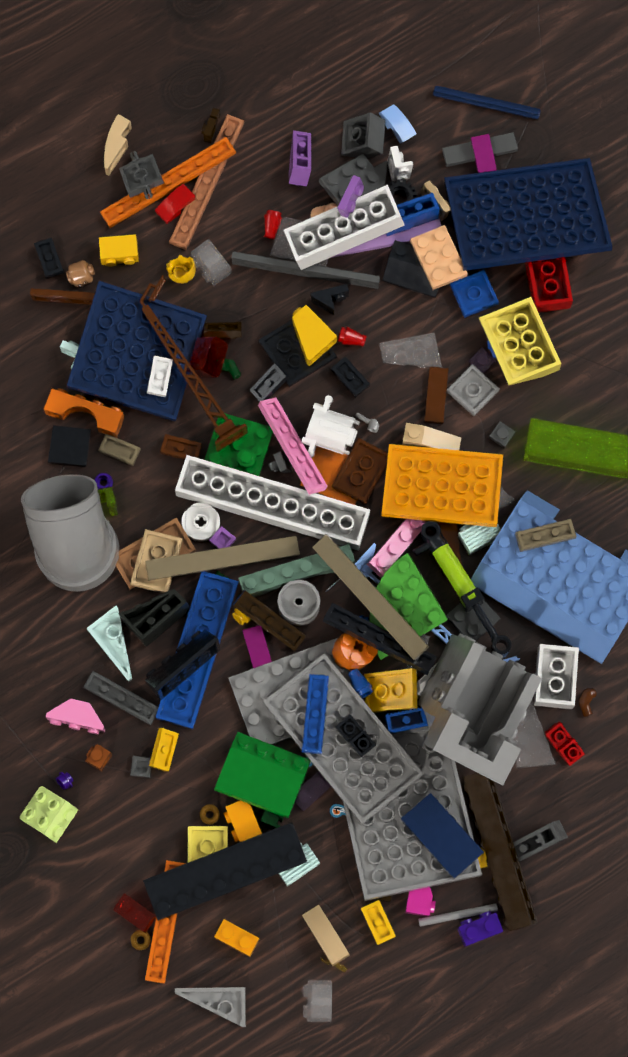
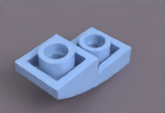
(398, 123)

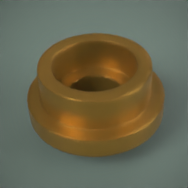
(205, 809)
(135, 944)

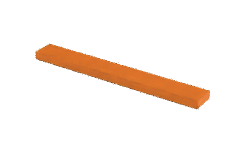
(172, 180)

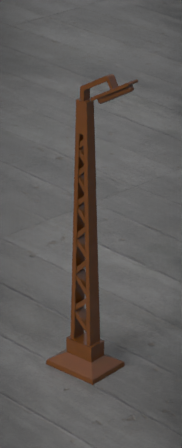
(227, 431)

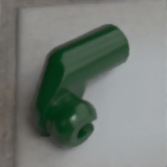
(230, 366)

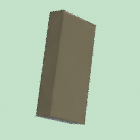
(119, 449)

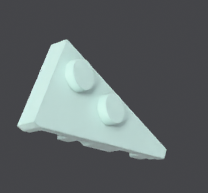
(110, 637)

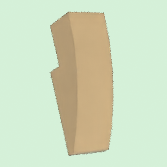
(116, 143)
(325, 935)

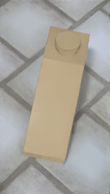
(428, 437)

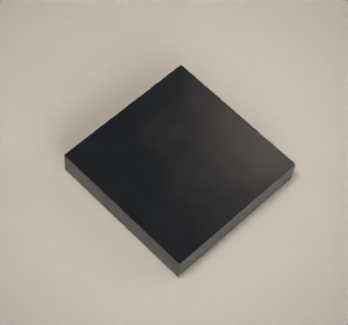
(69, 446)

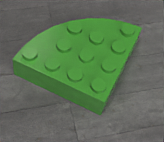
(410, 596)

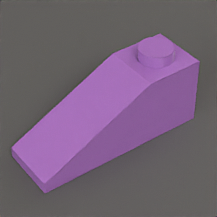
(300, 158)

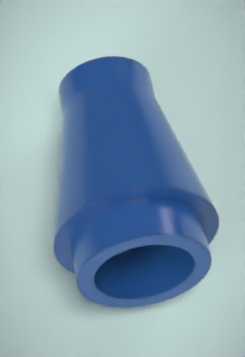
(360, 683)

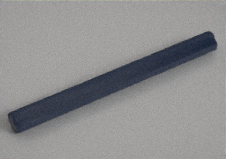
(486, 102)

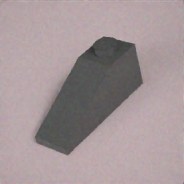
(540, 840)

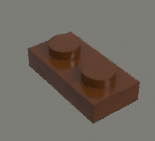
(180, 447)

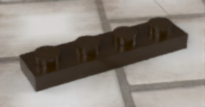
(269, 620)

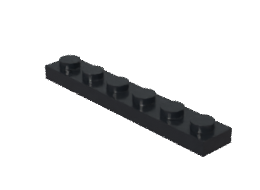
(375, 637)

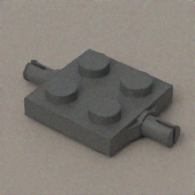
(141, 175)

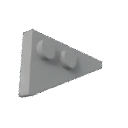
(225, 1002)

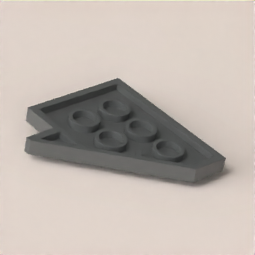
(337, 181)

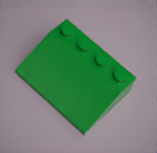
(262, 775)

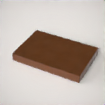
(361, 471)

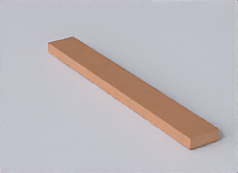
(204, 188)

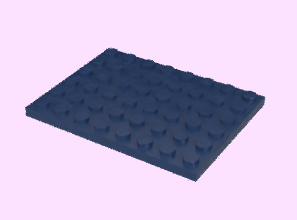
(527, 214)

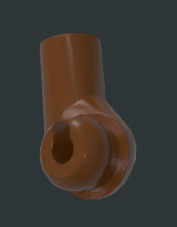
(585, 699)

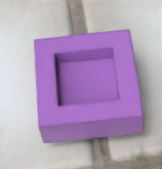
(222, 538)

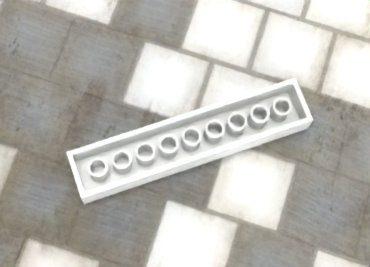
(272, 502)

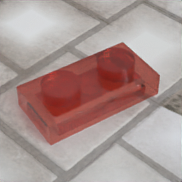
(134, 913)

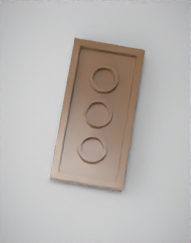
(129, 554)

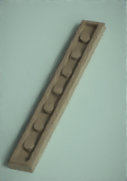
(222, 558)
(370, 597)

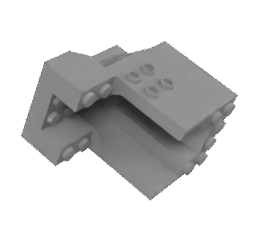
(476, 707)

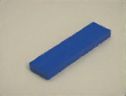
(315, 714)

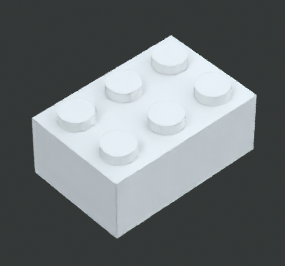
(559, 676)

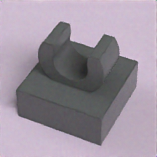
(281, 464)

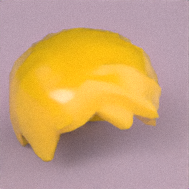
(181, 269)

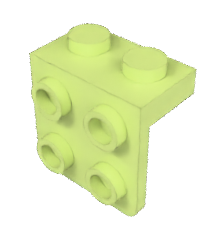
(48, 813)

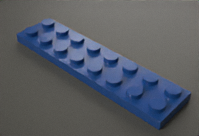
(209, 612)

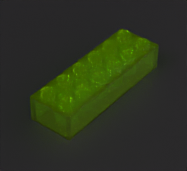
(577, 448)

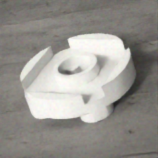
(193, 514)

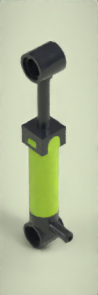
(469, 595)

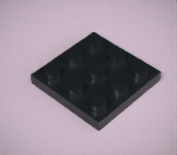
(285, 350)

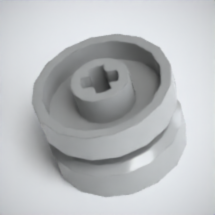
(299, 614)

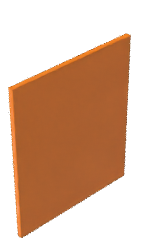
(329, 465)

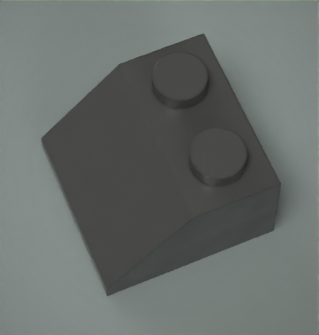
(363, 136)

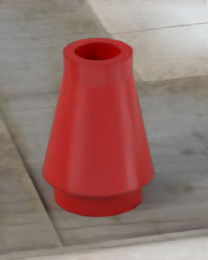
(272, 223)
(351, 337)

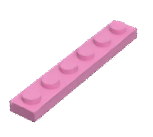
(292, 446)

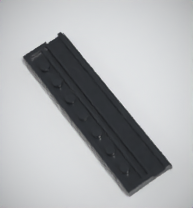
(225, 871)

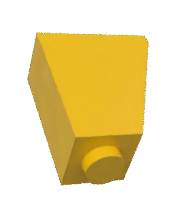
(312, 334)

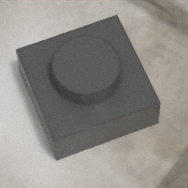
(502, 434)

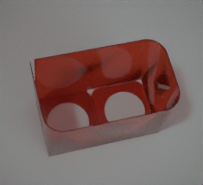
(205, 354)

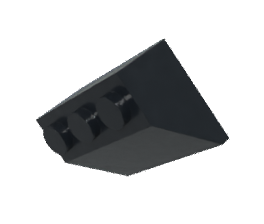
(406, 271)

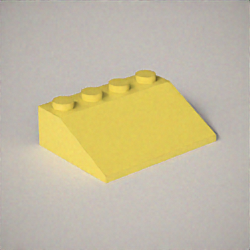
(520, 342)

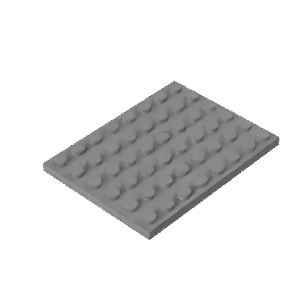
(385, 849)

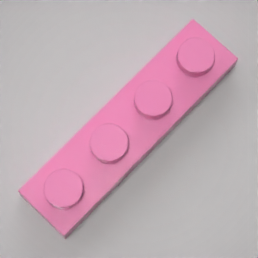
(395, 546)

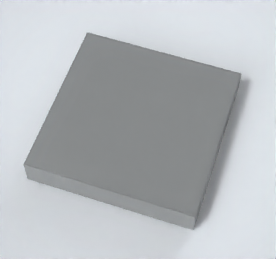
(473, 390)

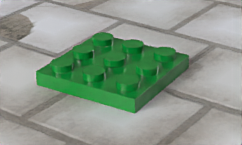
(256, 439)

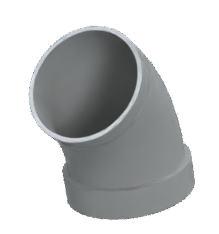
(69, 532)

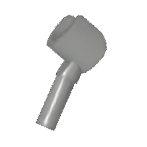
(373, 423)

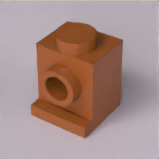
(98, 757)

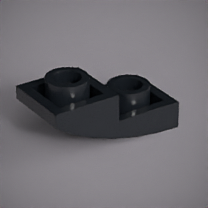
(355, 735)

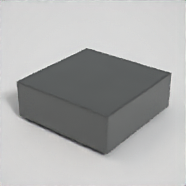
(140, 767)

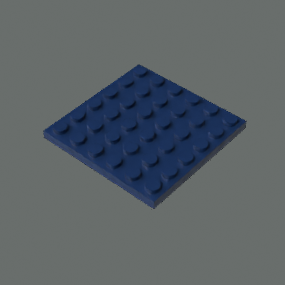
(120, 349)

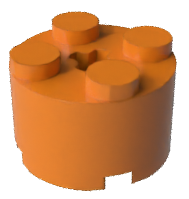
(352, 653)

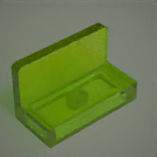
(107, 495)

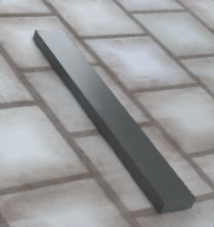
(313, 271)

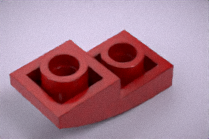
(174, 203)
(564, 743)

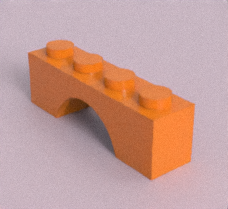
(62, 404)

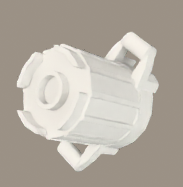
(329, 429)

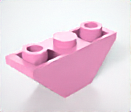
(77, 715)

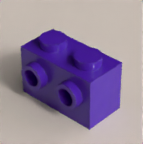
(480, 929)

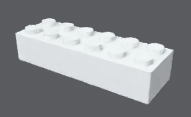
(333, 234)

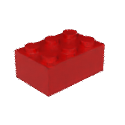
(549, 284)

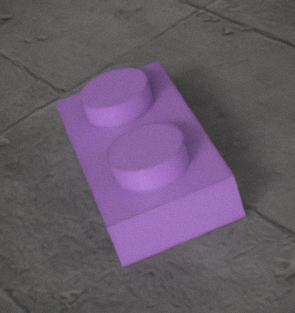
(350, 196)

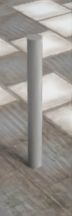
(457, 915)

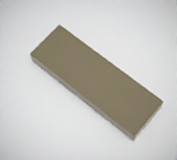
(545, 535)

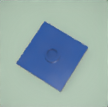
(474, 293)

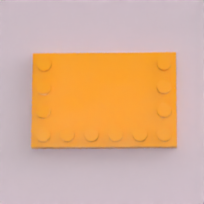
(442, 485)

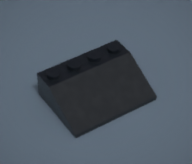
(183, 663)

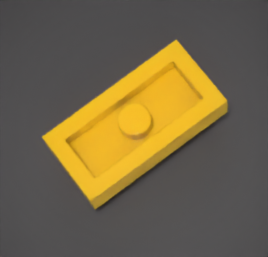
(163, 749)
(378, 922)

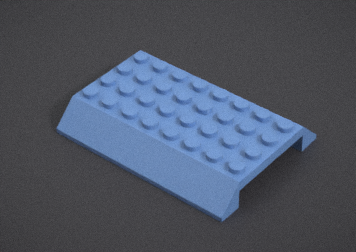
(561, 587)

